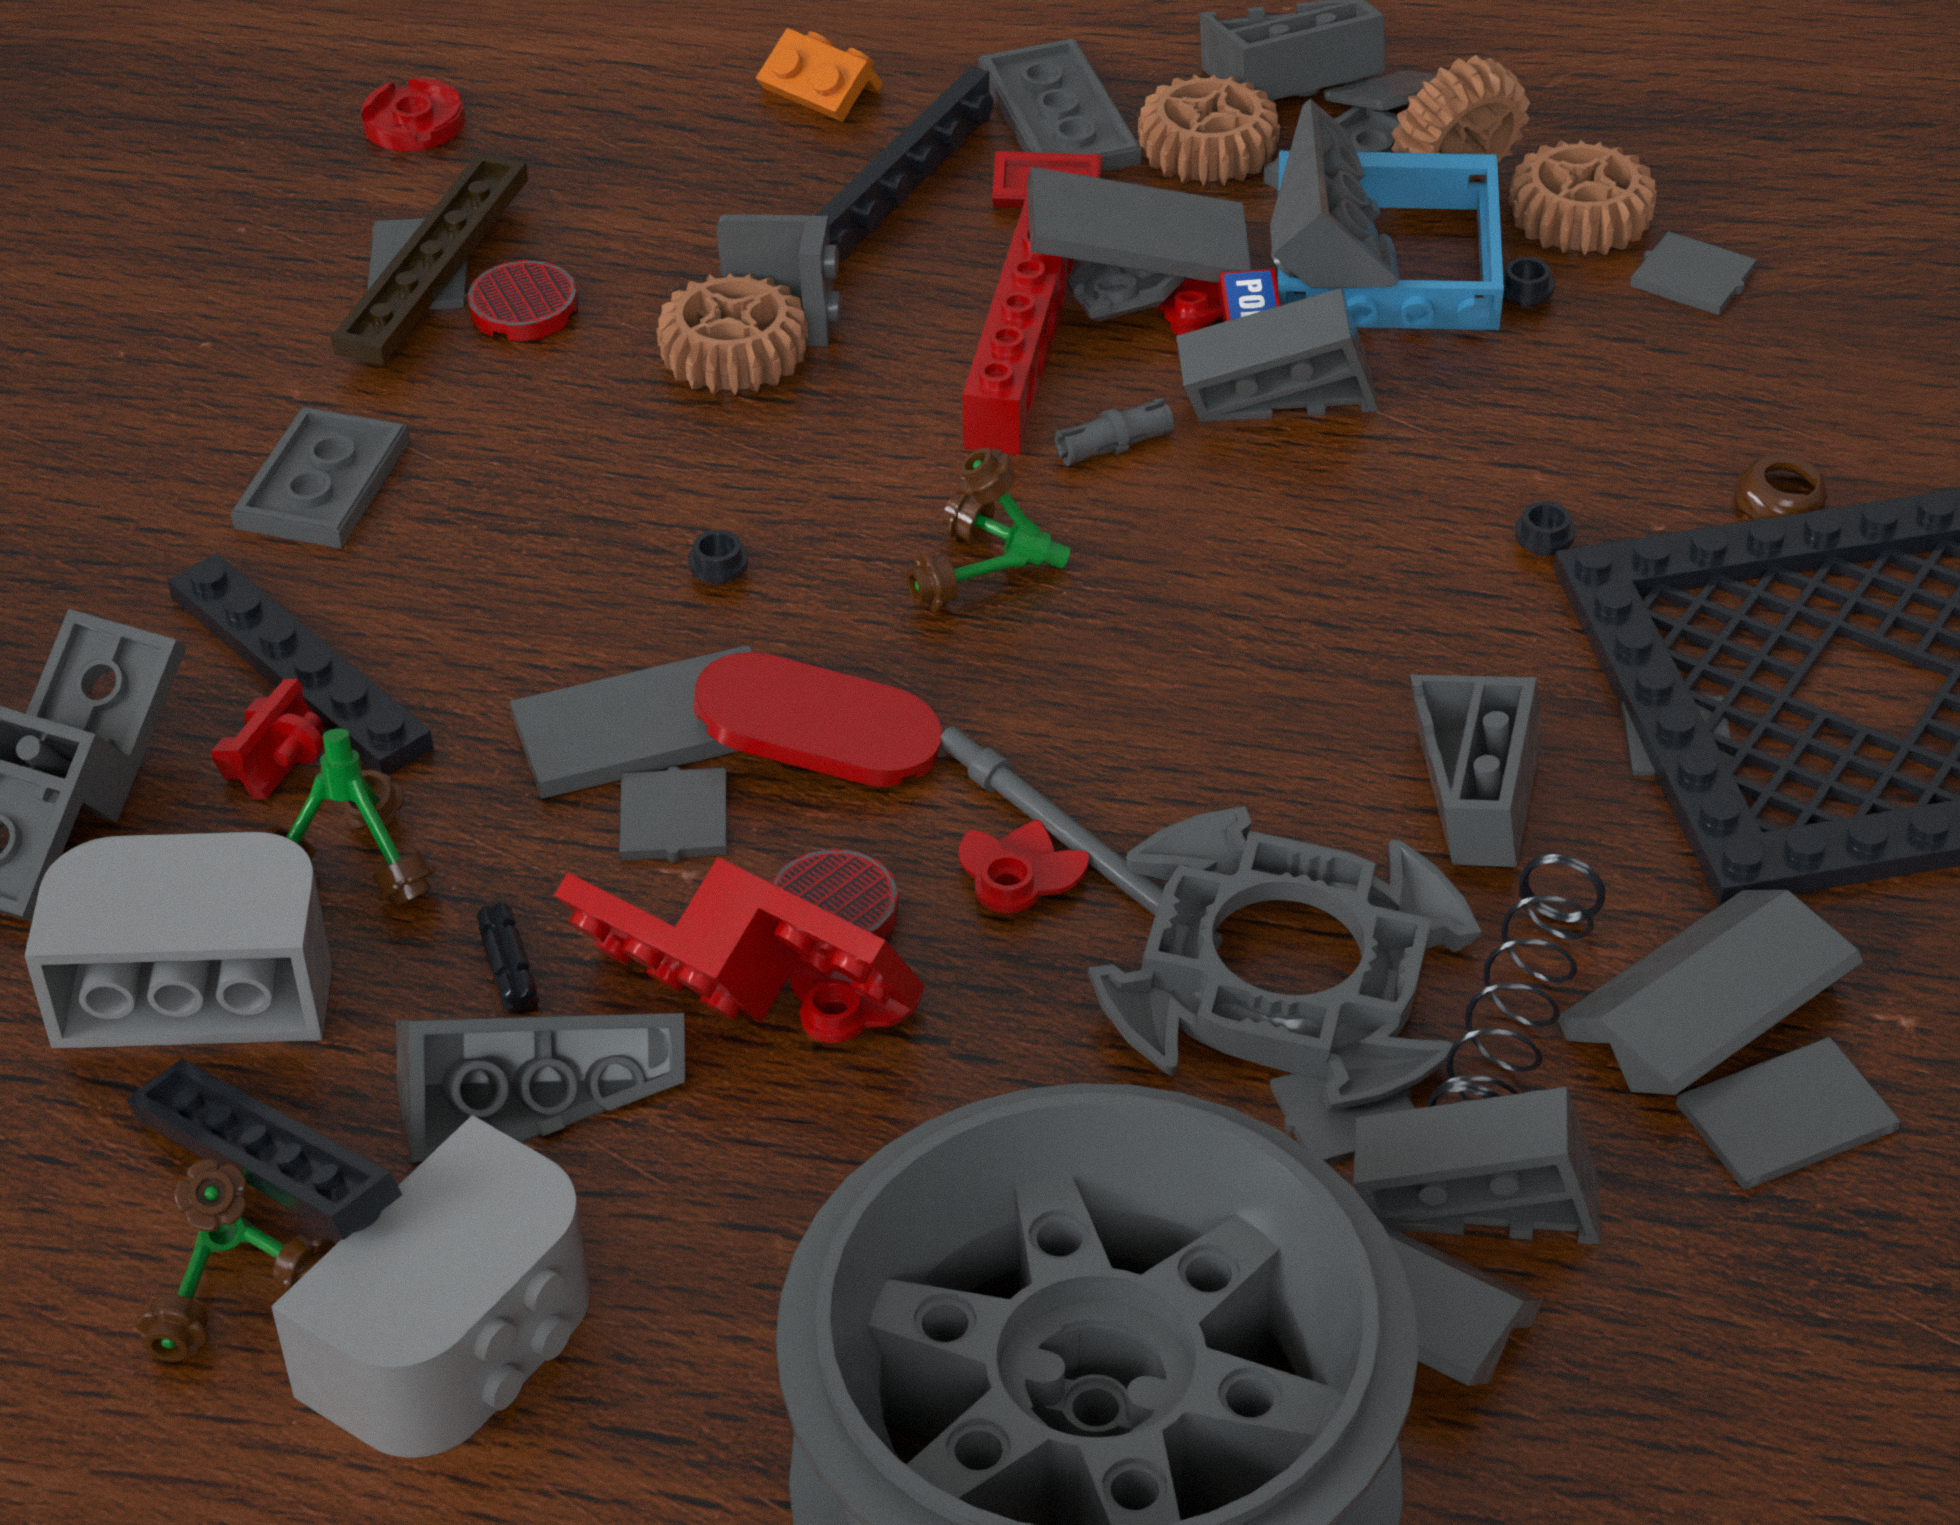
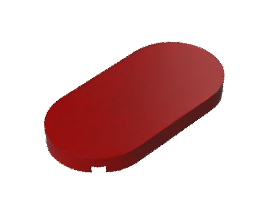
(817, 719)

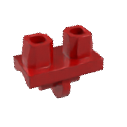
(274, 738)

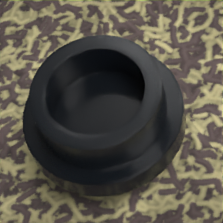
(1528, 281)
(1545, 528)
(717, 557)

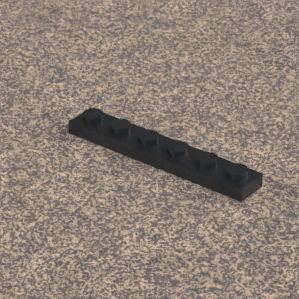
(908, 160)
(286, 649)
(268, 1147)

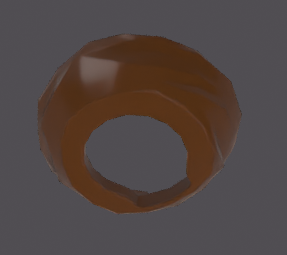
(1761, 500)

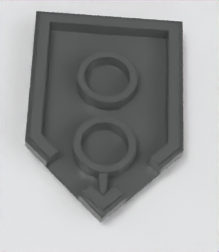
(1117, 291)

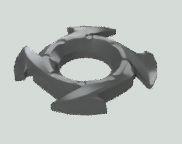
(1328, 1035)

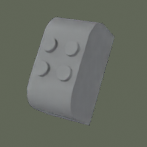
(180, 942)
(442, 1299)

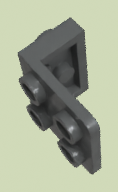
(793, 253)

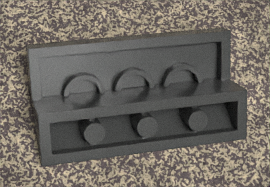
(1712, 989)
(1460, 1311)

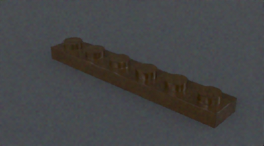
(429, 259)

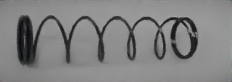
(1527, 896)

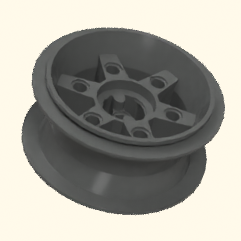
(1085, 1271)

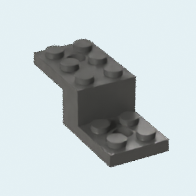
(74, 749)

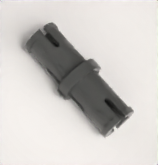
(1114, 431)

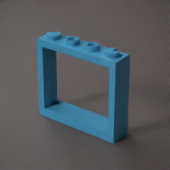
(1425, 183)

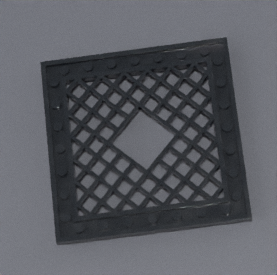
(1701, 789)

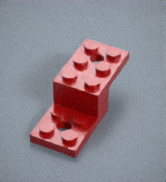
(739, 942)

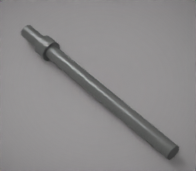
(996, 773)

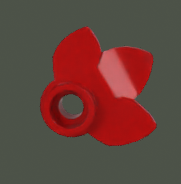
(1192, 306)
(1019, 867)
(835, 1011)

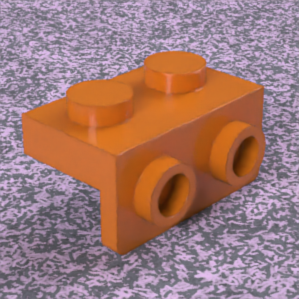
(818, 74)

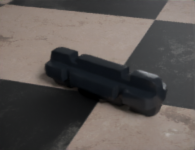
(507, 958)

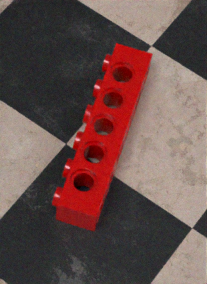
(1015, 345)

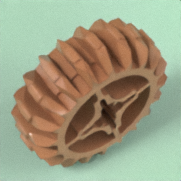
(1464, 111)
(1208, 129)
(1582, 197)
(732, 333)

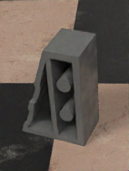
(1296, 51)
(1278, 360)
(1480, 1163)

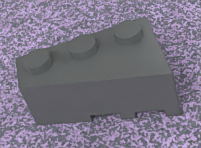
(1481, 760)

